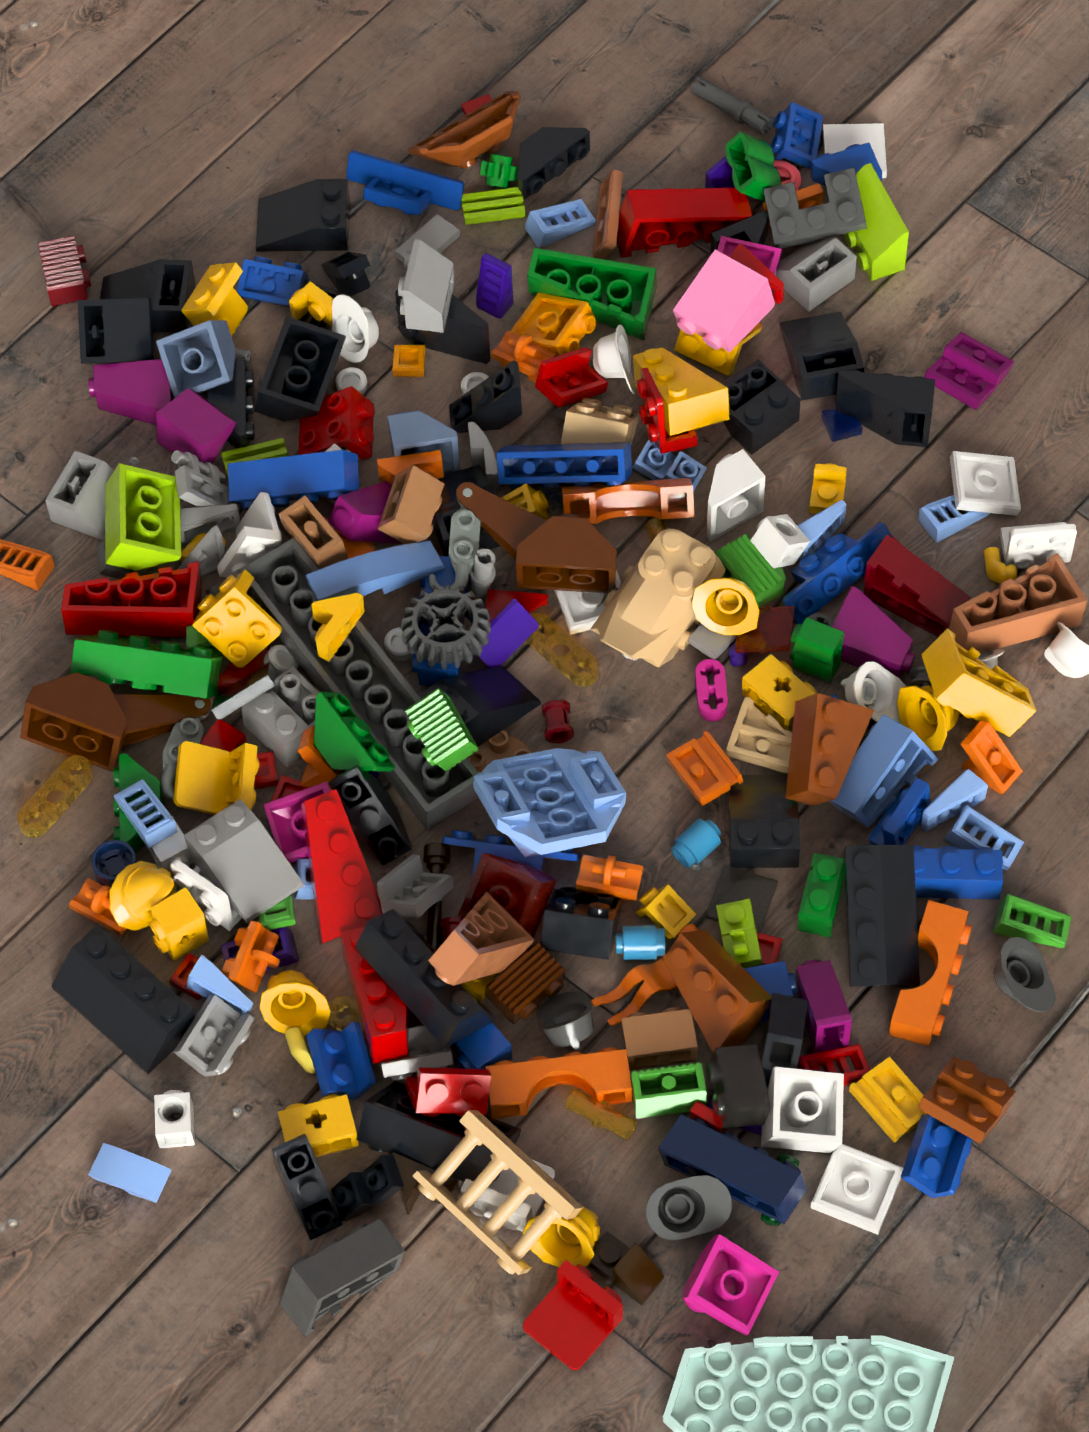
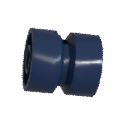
(111, 859)

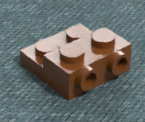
(967, 1099)

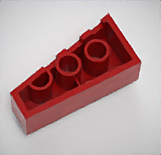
(676, 216)
(136, 604)
(338, 872)
(380, 1009)

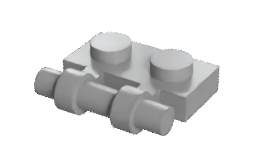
(199, 481)

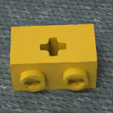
(775, 690)
(178, 925)
(336, 1119)

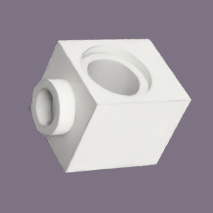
(779, 540)
(171, 849)
(177, 1132)

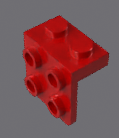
(653, 415)
(342, 420)
(449, 1091)
(574, 1316)

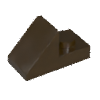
(410, 1191)
(626, 1267)

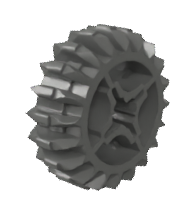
(447, 638)

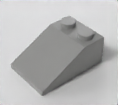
(242, 860)

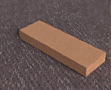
(607, 214)

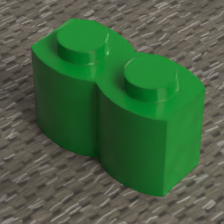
(752, 165)
(817, 649)

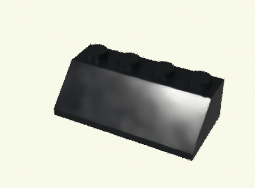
(881, 915)
(402, 961)
(123, 999)
(394, 1126)

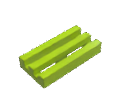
(491, 202)
(259, 451)

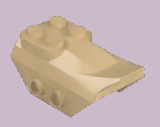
(653, 606)

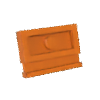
(704, 768)

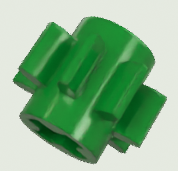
(499, 170)

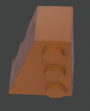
(823, 747)
(716, 989)

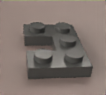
(798, 226)

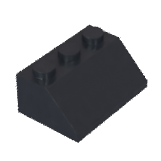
(299, 371)

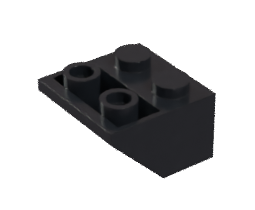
(115, 330)
(759, 406)
(580, 923)

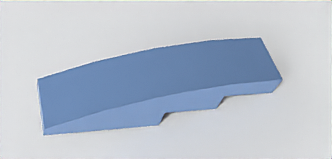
(376, 570)

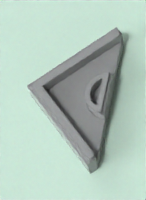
(208, 553)

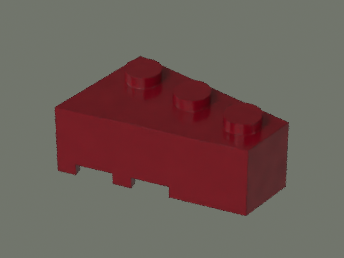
(911, 588)

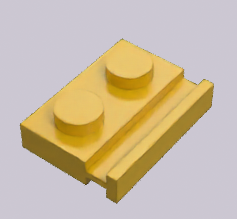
(889, 1099)

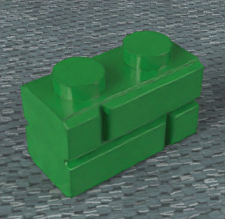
(821, 895)

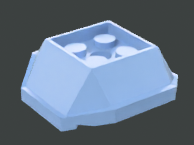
(551, 799)

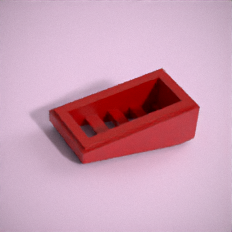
(746, 258)
(826, 1059)

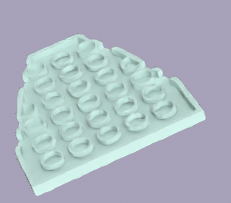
(809, 1386)

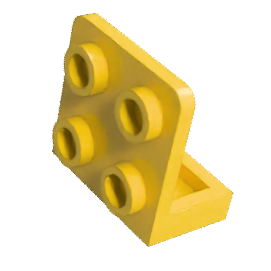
(216, 298)
(720, 360)
(236, 621)
(214, 778)

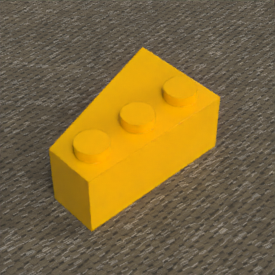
(687, 393)
(975, 688)

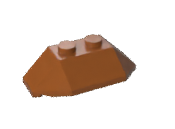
(472, 134)

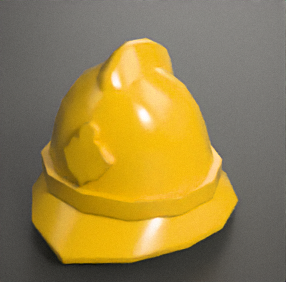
(726, 606)
(925, 716)
(136, 891)
(294, 1003)
(568, 1239)

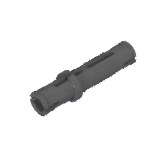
(741, 110)

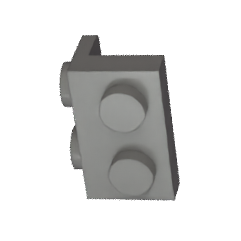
(411, 889)
(214, 1037)
(422, 1052)

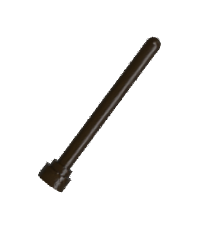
(436, 858)

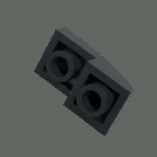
(367, 1189)

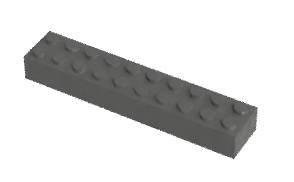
(366, 678)

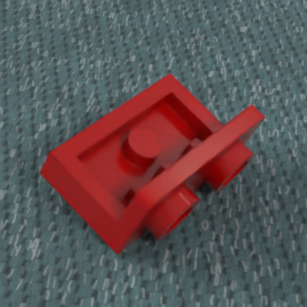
(569, 378)

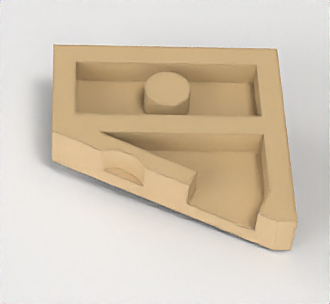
(759, 739)

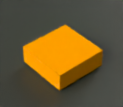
(409, 361)

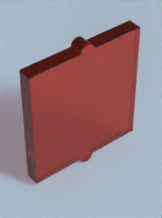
(772, 631)

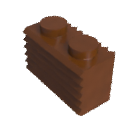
(526, 983)

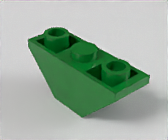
(345, 738)
(124, 776)

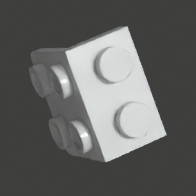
(255, 537)
(1036, 543)
(209, 898)
(500, 1190)

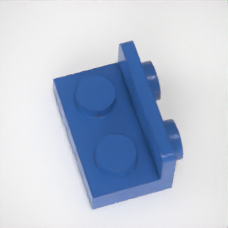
(797, 134)
(270, 282)
(902, 816)
(341, 1061)
(936, 1158)

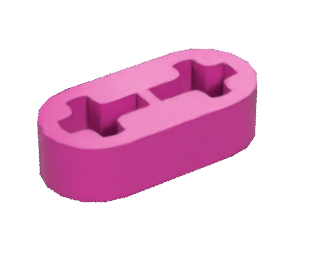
(704, 690)

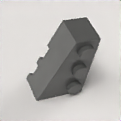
(338, 1271)

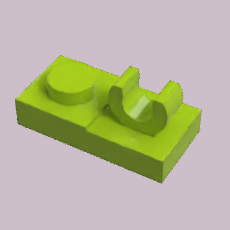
(740, 932)

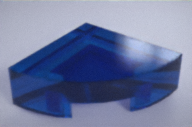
(840, 425)

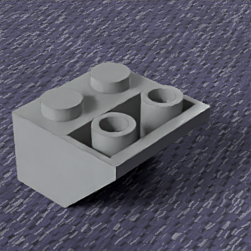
(817, 271)
(426, 288)
(80, 495)
(282, 715)

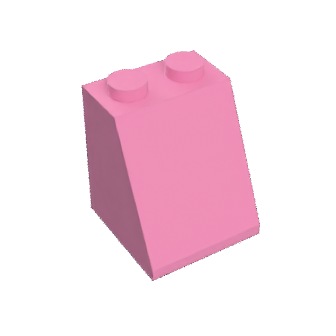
(724, 302)

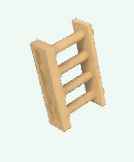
(530, 1180)

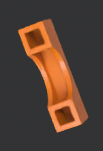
(640, 498)
(918, 1009)
(599, 1074)

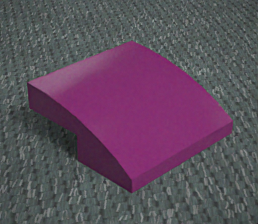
(969, 370)

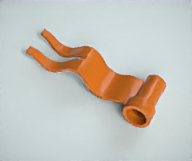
(655, 978)

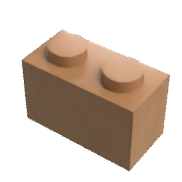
(411, 506)
(313, 533)
(659, 1038)

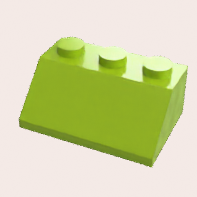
(884, 243)
(141, 518)

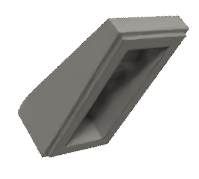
(201, 519)

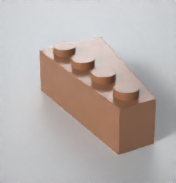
(1020, 609)
(480, 944)

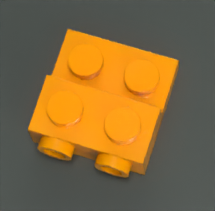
(556, 322)

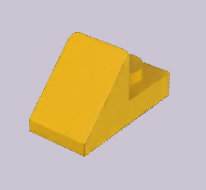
(337, 618)

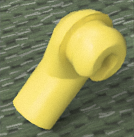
(299, 1049)

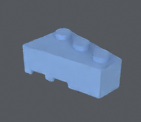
(880, 769)

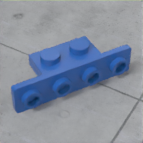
(402, 185)
(832, 570)
(496, 846)

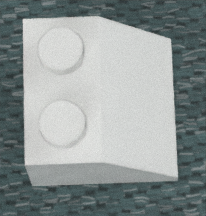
(734, 494)
(804, 1110)

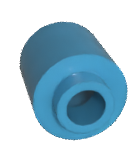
(696, 842)
(641, 942)

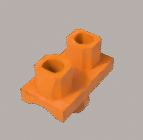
(522, 351)
(609, 877)
(95, 905)
(253, 957)

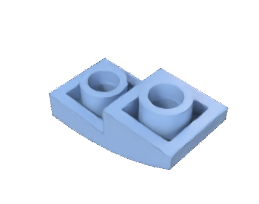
(667, 465)
(129, 1172)

